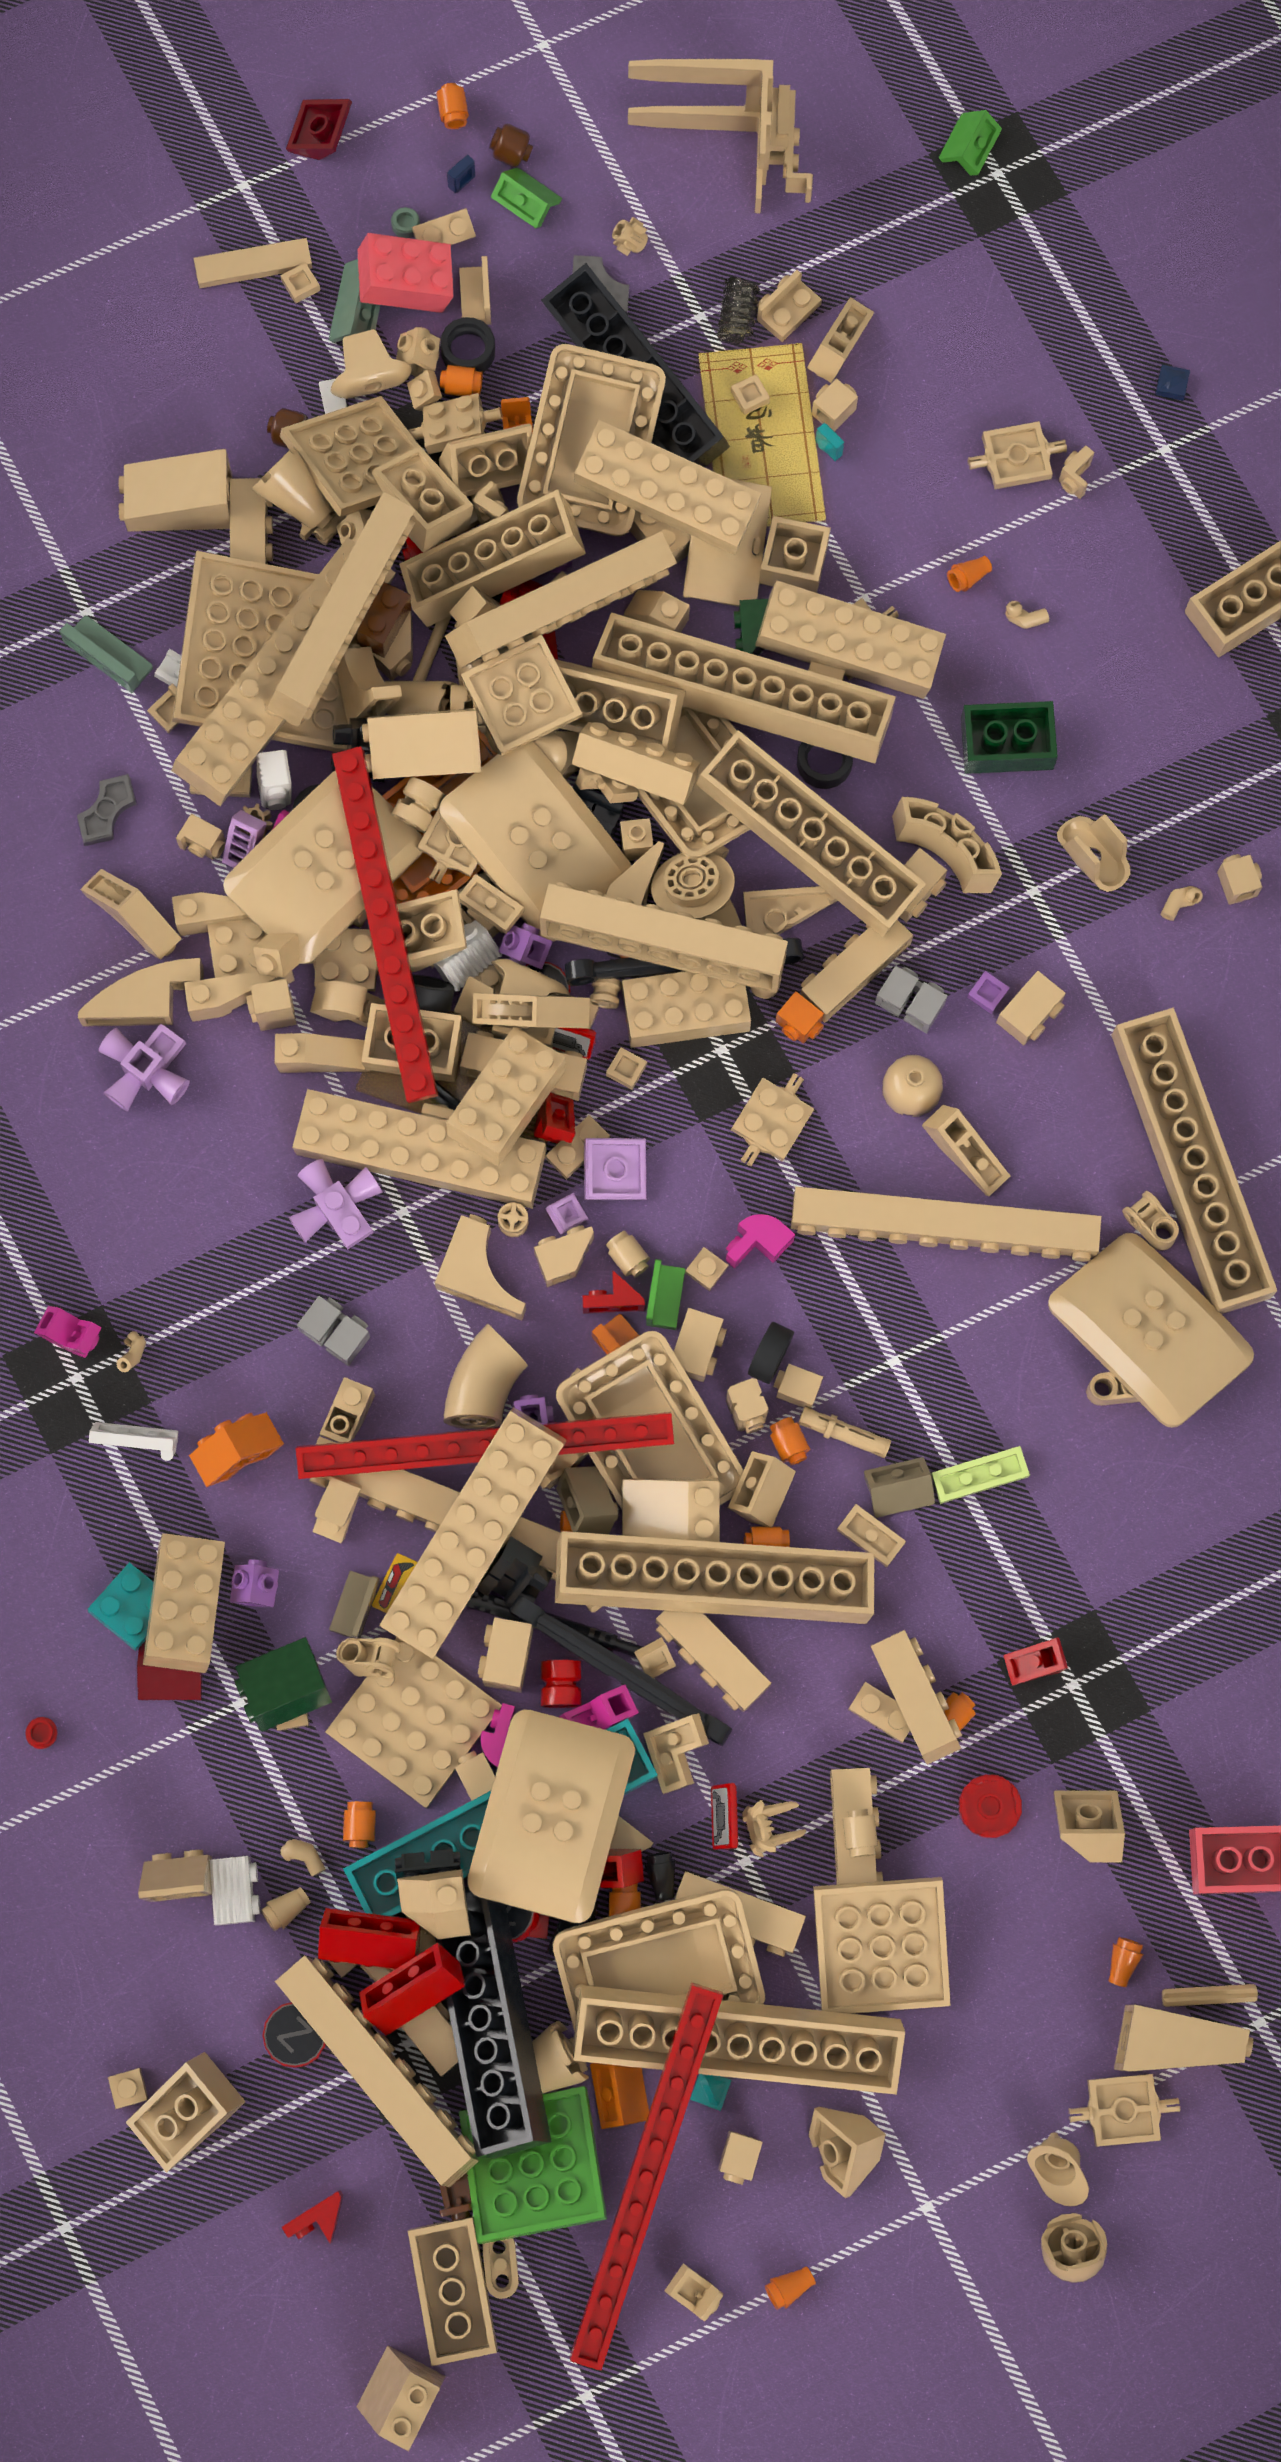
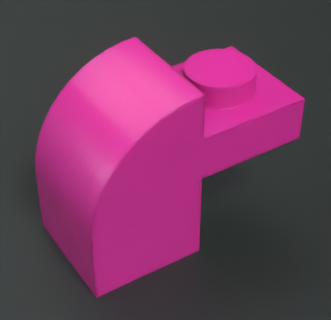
(762, 1232)
(68, 1331)
(605, 1709)
(494, 1743)

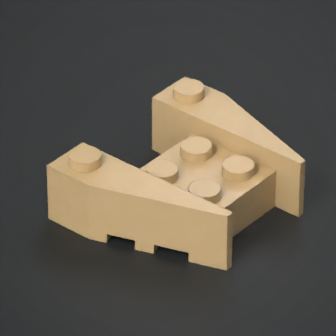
(232, 951)

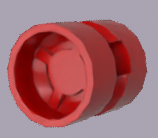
(560, 1683)

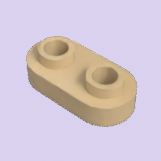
(498, 2264)

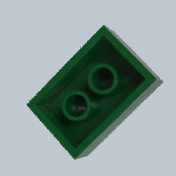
(1009, 737)

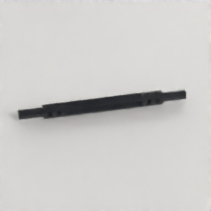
(496, 1606)

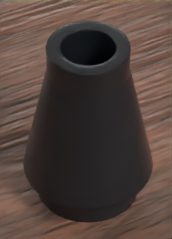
(661, 1873)

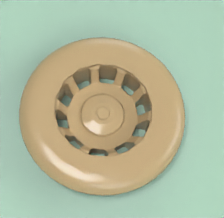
(692, 880)

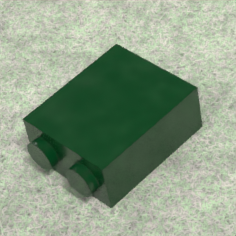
(282, 1685)

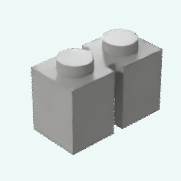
(899, 989)
(323, 1319)

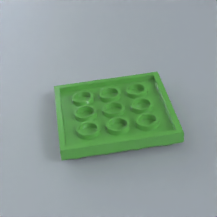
(543, 2185)

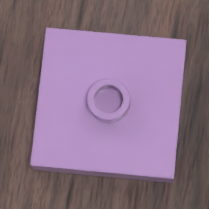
(614, 1169)

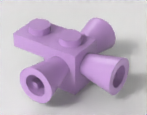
(144, 1066)
(335, 1204)

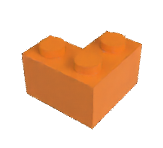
(234, 1447)

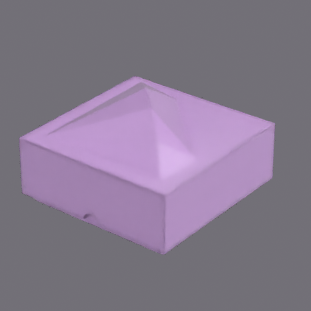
(566, 1213)

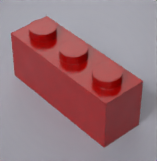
(367, 1939)
(411, 1989)

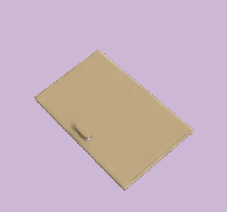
(726, 577)

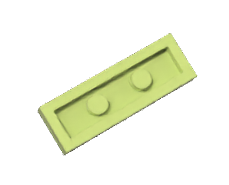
(980, 1474)

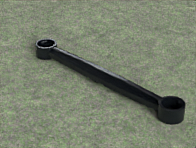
(587, 971)
(616, 1667)

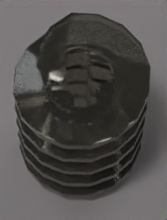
(737, 310)

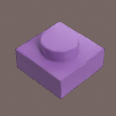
(988, 992)

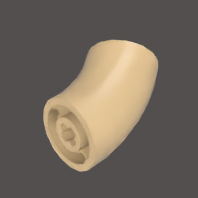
(482, 1382)

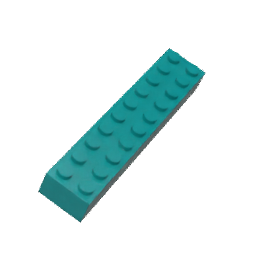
(375, 1876)

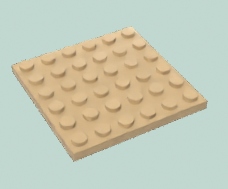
(228, 621)

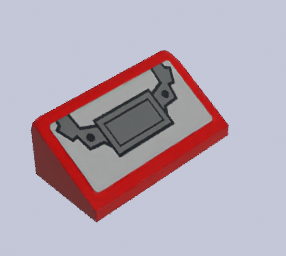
(575, 1039)
(724, 1816)

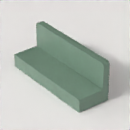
(351, 314)
(106, 653)

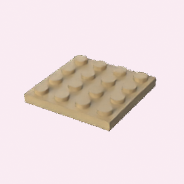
(346, 448)
(414, 1722)
(882, 1945)

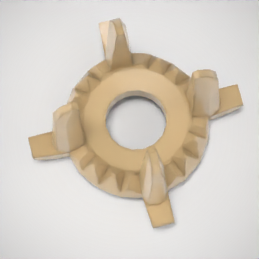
(760, 1829)

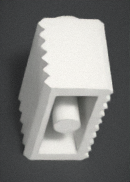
(274, 779)
(469, 962)
(233, 1890)

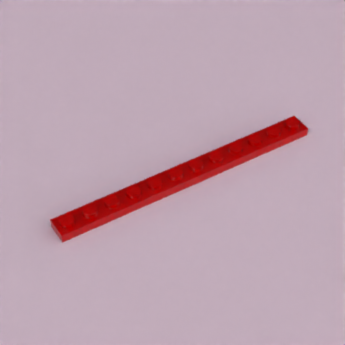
(385, 925)
(470, 1445)
(646, 2176)

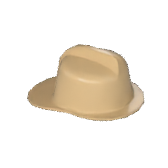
(1059, 2171)

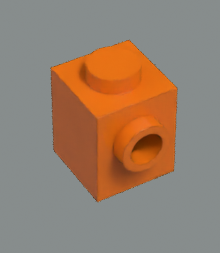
(800, 1019)

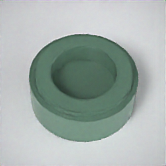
(403, 221)

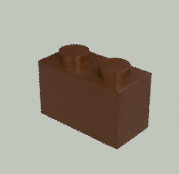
(384, 619)

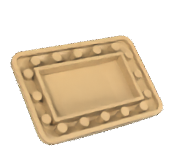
(576, 394)
(701, 822)
(531, 830)
(306, 871)
(1151, 1329)
(647, 1380)
(551, 1816)
(664, 1950)

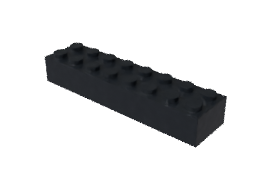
(600, 324)
(494, 2037)

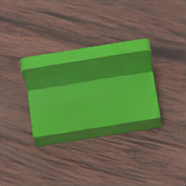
(971, 141)
(524, 196)
(665, 1296)

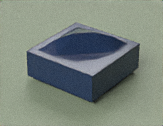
(461, 174)
(1172, 382)

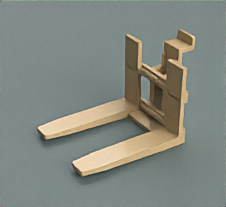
(766, 111)

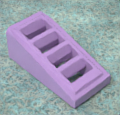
(249, 823)

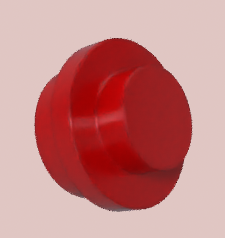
(41, 1733)

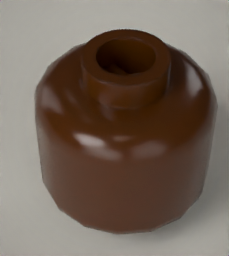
(511, 145)
(282, 419)

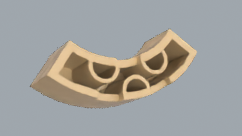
(951, 839)

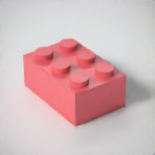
(405, 273)
(1236, 1859)

